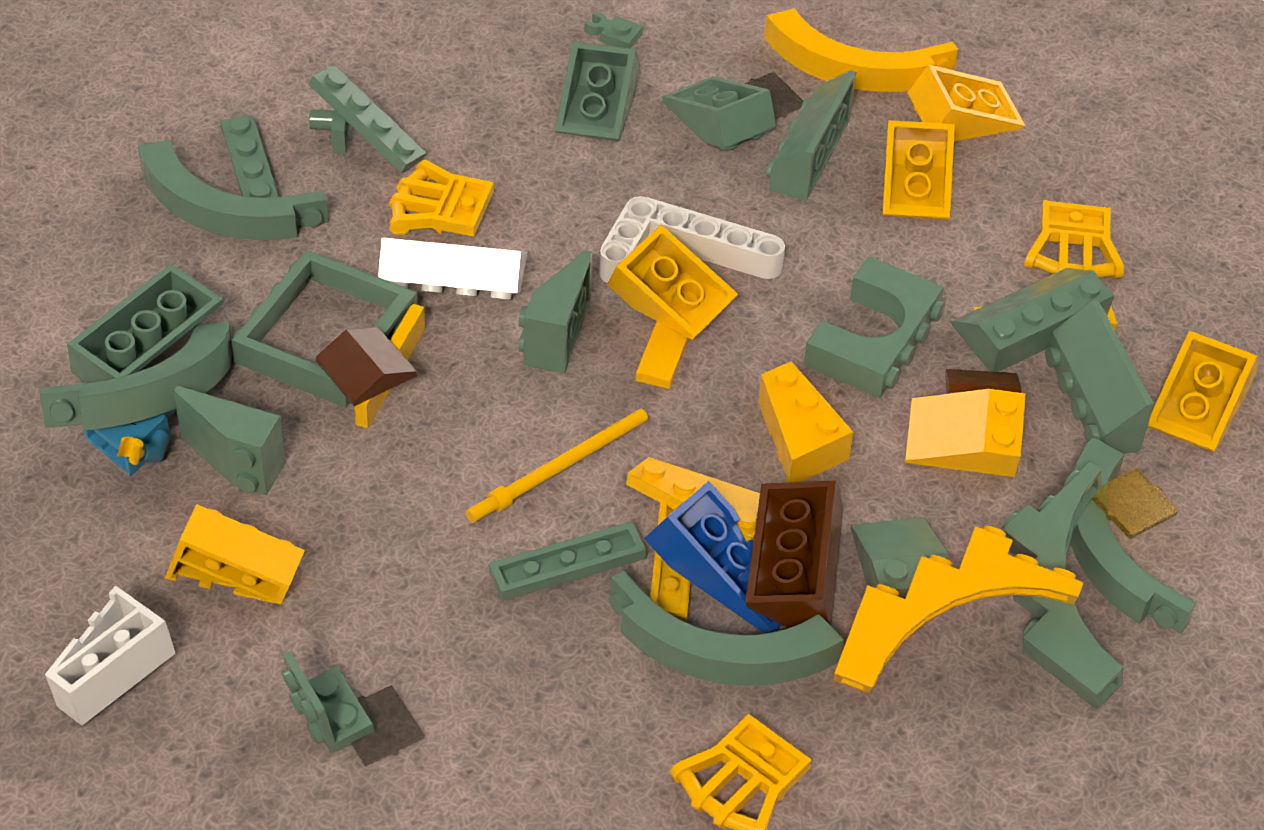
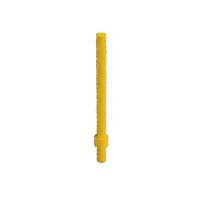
(503, 497)

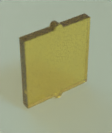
(1134, 503)

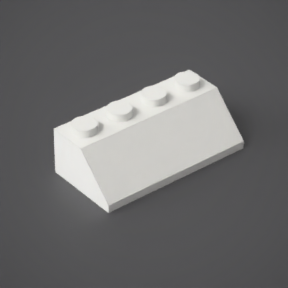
(452, 266)

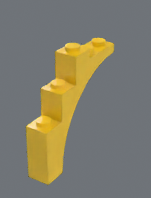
(985, 572)

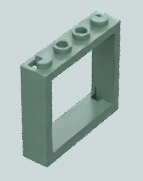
(293, 370)

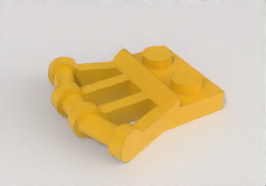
(460, 204)
(1075, 225)
(757, 756)

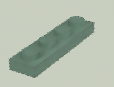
(367, 118)
(248, 157)
(567, 561)

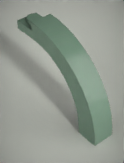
(223, 211)
(146, 392)
(1108, 564)
(720, 656)

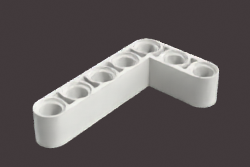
(703, 235)

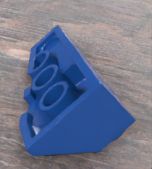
(710, 551)

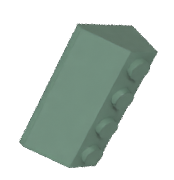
(812, 138)
(1024, 320)
(141, 326)
(1100, 379)

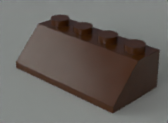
(795, 551)

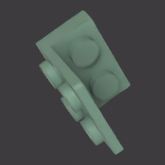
(328, 706)

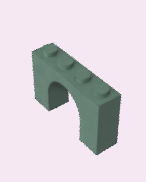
(876, 361)

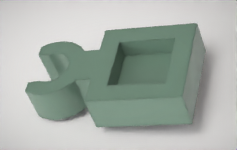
(616, 33)

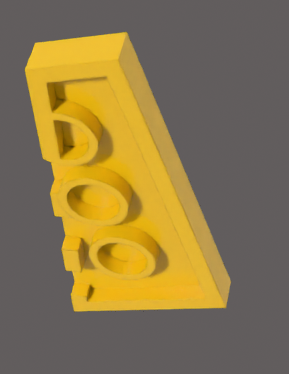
(676, 484)

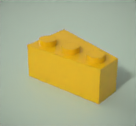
(802, 424)
(234, 556)

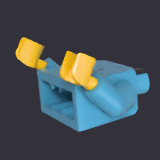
(134, 442)

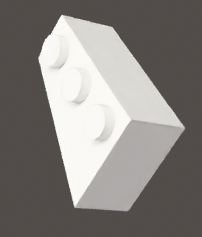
(109, 658)

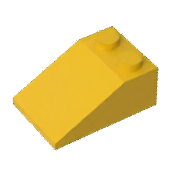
(968, 101)
(918, 170)
(671, 284)
(1203, 391)
(967, 431)

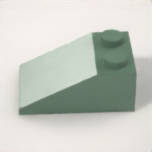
(597, 91)
(723, 111)
(556, 316)
(232, 438)
(893, 550)

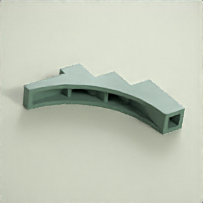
(1059, 636)

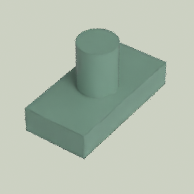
(331, 121)

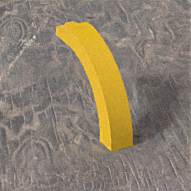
(827, 58)

